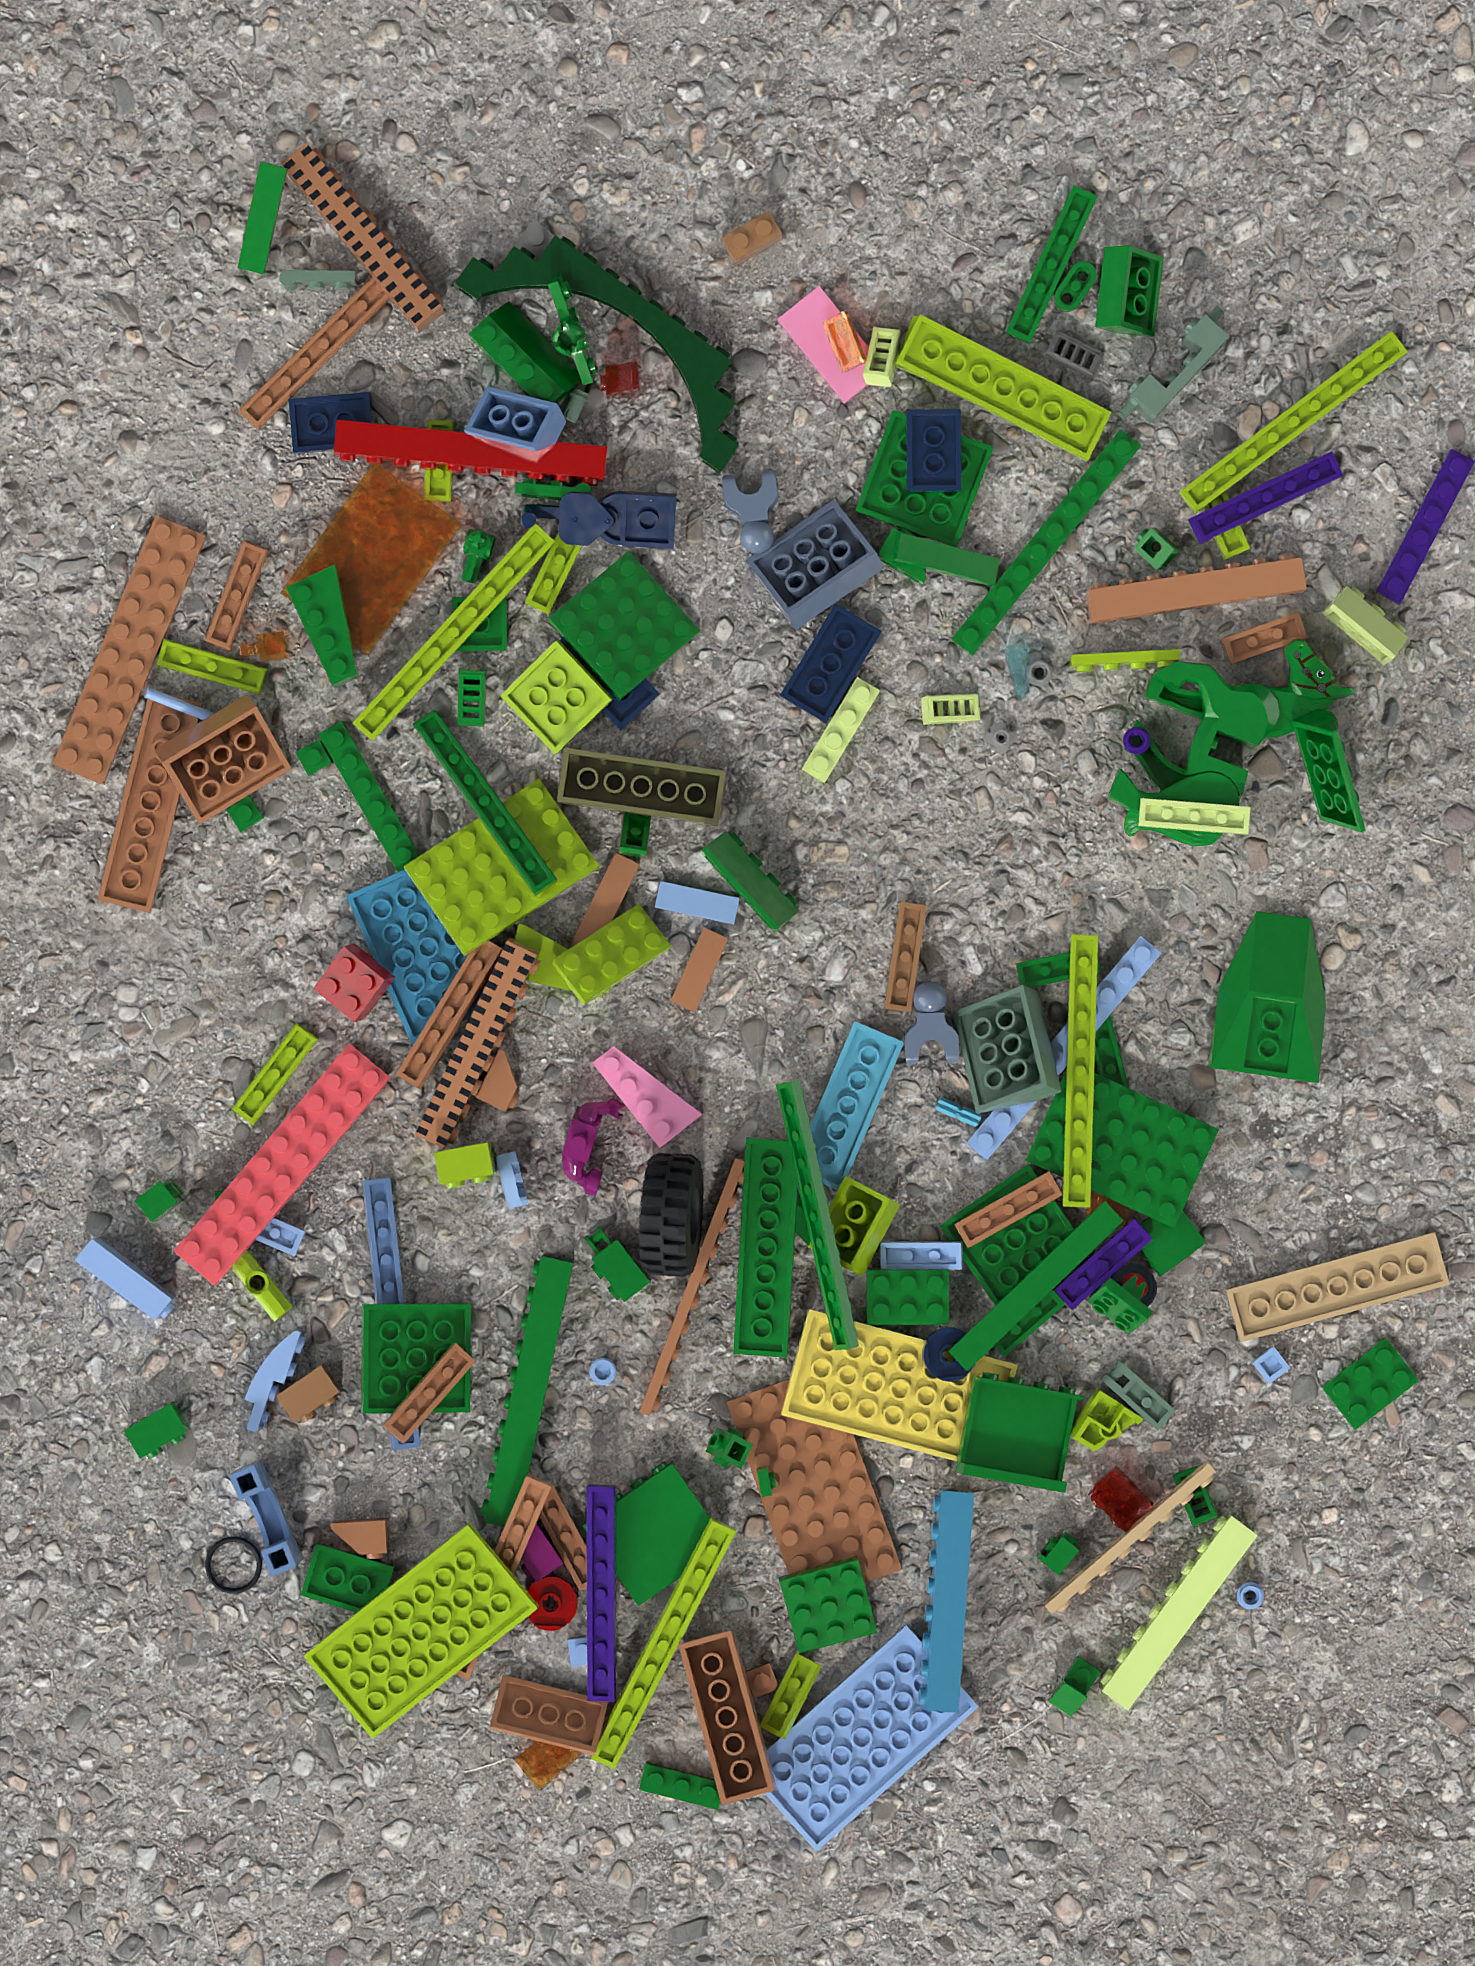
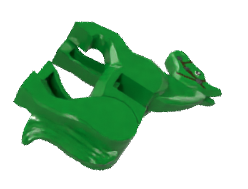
(1234, 713)

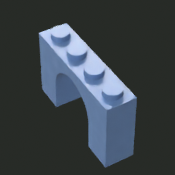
(280, 1546)

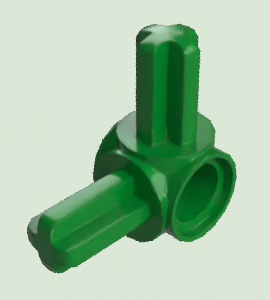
(477, 547)

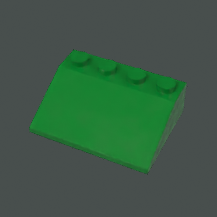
(1328, 769)
(749, 881)

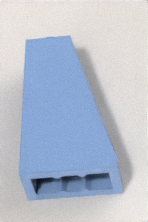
(125, 1278)

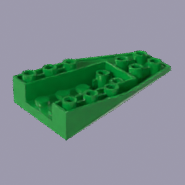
(1271, 1003)

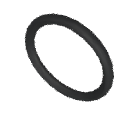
(208, 1565)

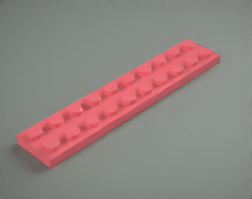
(282, 1164)

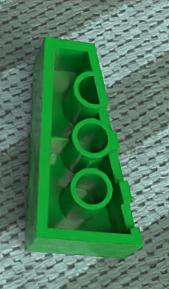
(324, 617)

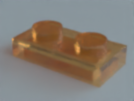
(844, 341)

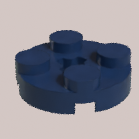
(932, 1355)

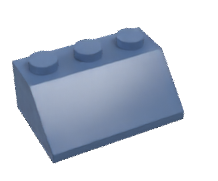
(516, 419)

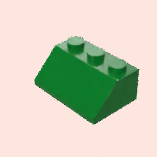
(1129, 291)

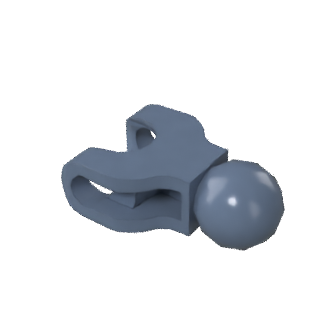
(753, 511)
(930, 1024)

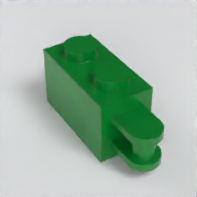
(616, 1266)

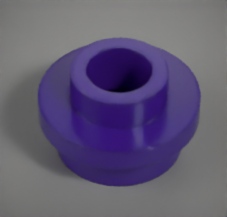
(1140, 732)

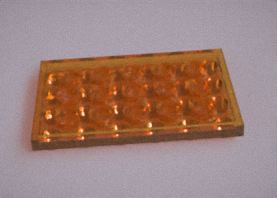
(383, 551)

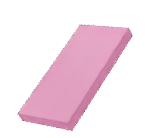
(806, 329)

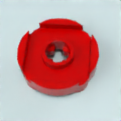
(561, 1614)

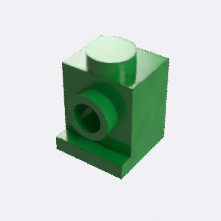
(1145, 548)
(1059, 1552)

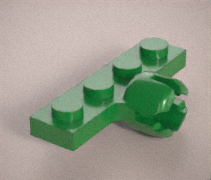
(569, 333)

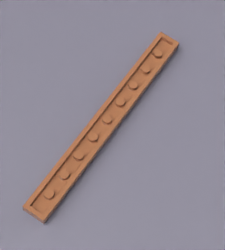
(690, 1298)

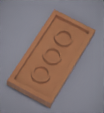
(548, 1715)

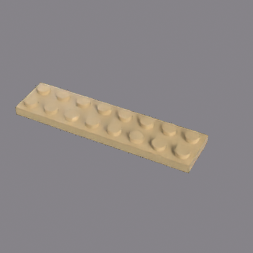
(1337, 1287)

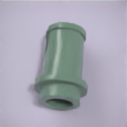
(575, 405)

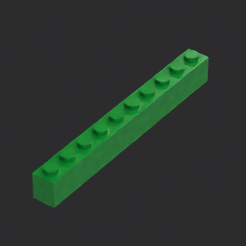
(529, 1386)

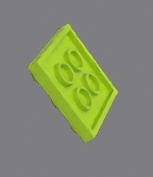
(556, 697)

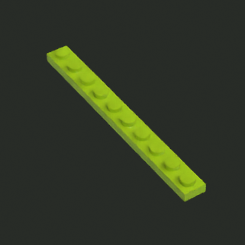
(1293, 422)
(453, 632)
(1080, 1071)
(663, 1642)

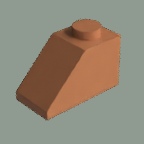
(500, 1084)
(364, 1535)

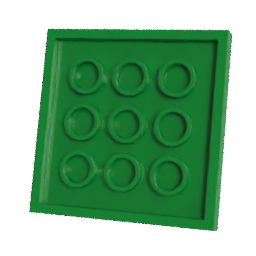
(926, 514)
(623, 625)
(1015, 1250)
(403, 1345)

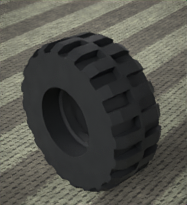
(671, 1214)

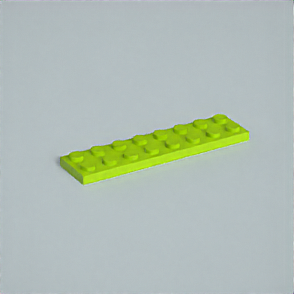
(1003, 387)

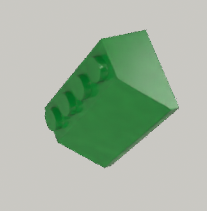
(525, 355)

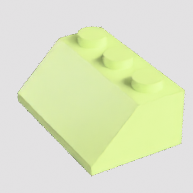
(1366, 624)

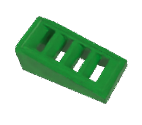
(471, 675)
(1204, 1518)

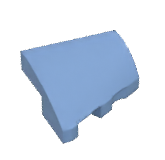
(511, 1179)

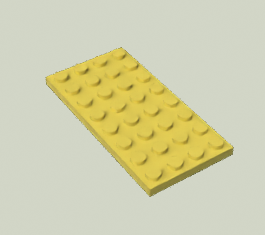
(881, 1388)

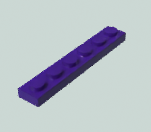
(1265, 497)
(1425, 526)

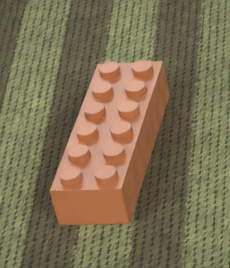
(727, 1717)

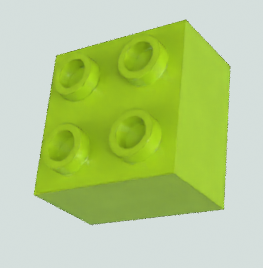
(465, 1163)

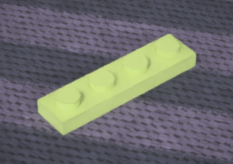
(840, 730)
(1194, 816)

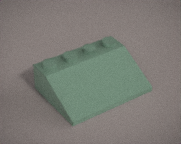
(1007, 1050)

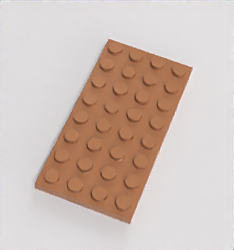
(823, 1490)

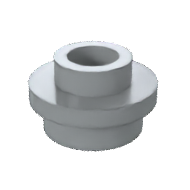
(1045, 666)

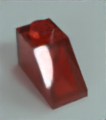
(621, 381)

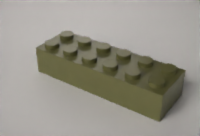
(641, 786)

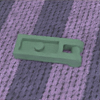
(318, 279)
(1139, 1395)

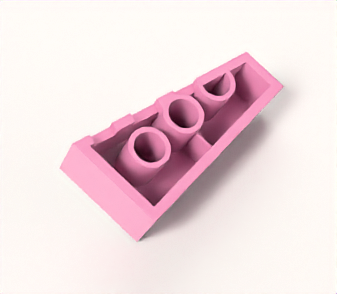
(648, 1099)

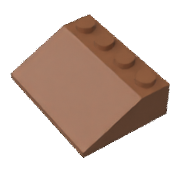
(223, 759)

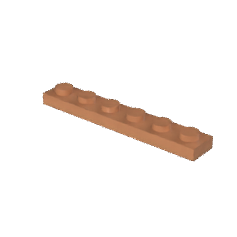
(449, 1014)

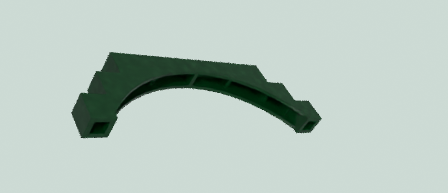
(694, 358)

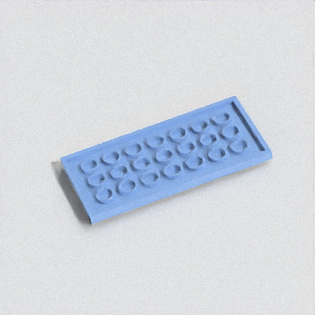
(858, 1741)

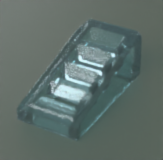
(1017, 664)

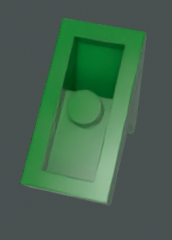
(635, 835)
(1074, 1686)

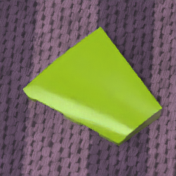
(1102, 1420)

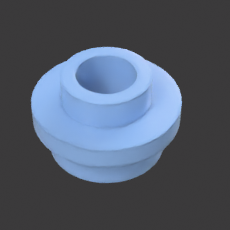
(1256, 1601)

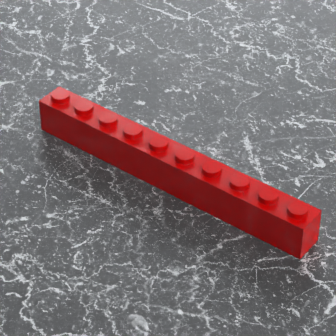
(465, 451)

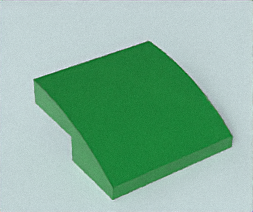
(1170, 1244)

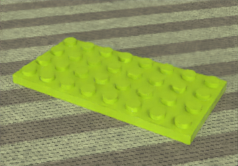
(421, 1630)

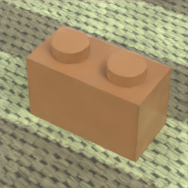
(752, 238)
(309, 1393)

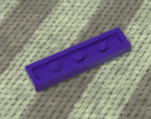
(1103, 1263)

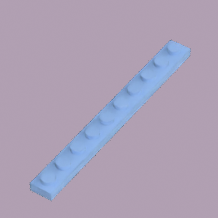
(1108, 996)

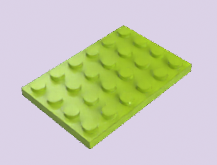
(475, 884)

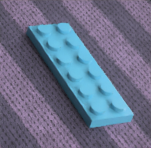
(852, 1100)

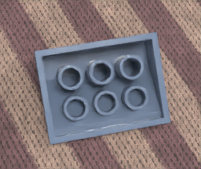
(815, 564)

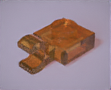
(269, 647)

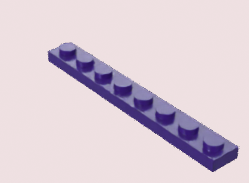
(601, 1593)

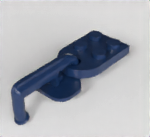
(639, 521)

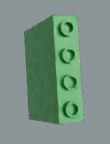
(1017, 1432)
(656, 1531)

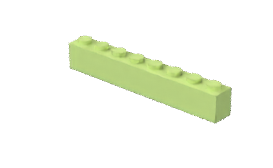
(1178, 1611)

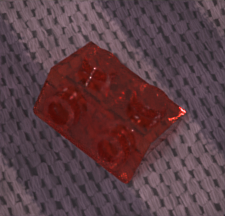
(1120, 1498)

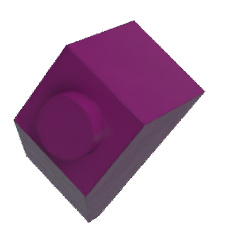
(540, 1555)

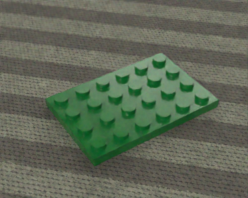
(1140, 1149)

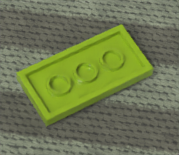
(611, 954)

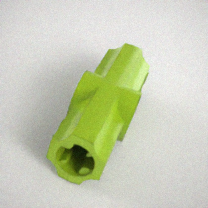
(270, 1296)

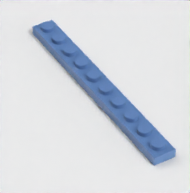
(385, 1259)

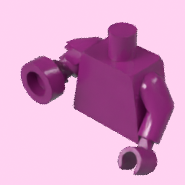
(581, 1142)

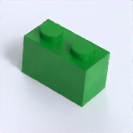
(160, 1199)
(157, 1430)

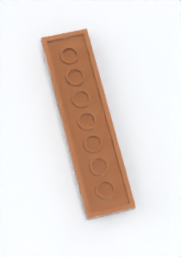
(145, 813)

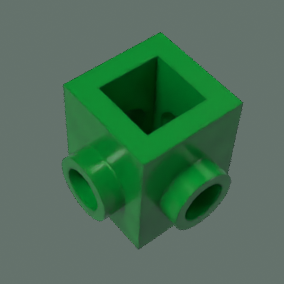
(728, 1447)

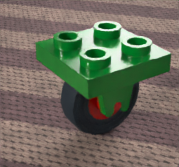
(1126, 1297)

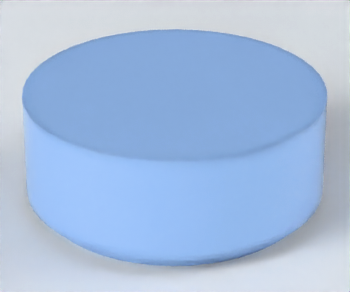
(602, 1371)

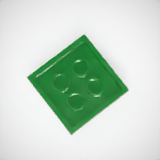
(827, 1604)

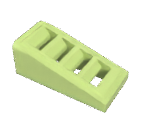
(877, 373)
(928, 711)

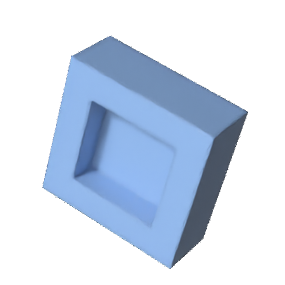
(1270, 1365)
(578, 1651)

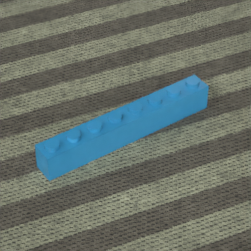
(947, 1601)

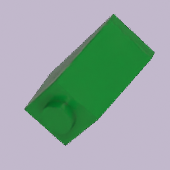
(887, 553)

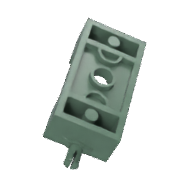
(1203, 340)

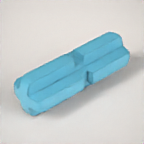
(963, 1113)

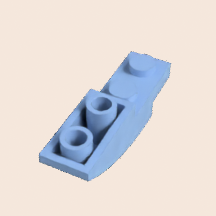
(275, 1368)

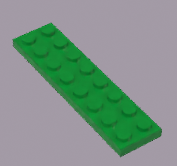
(766, 1249)

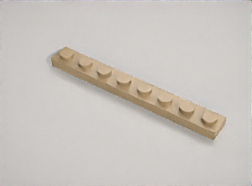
(1122, 1545)

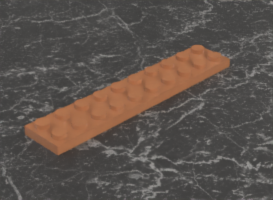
(129, 650)

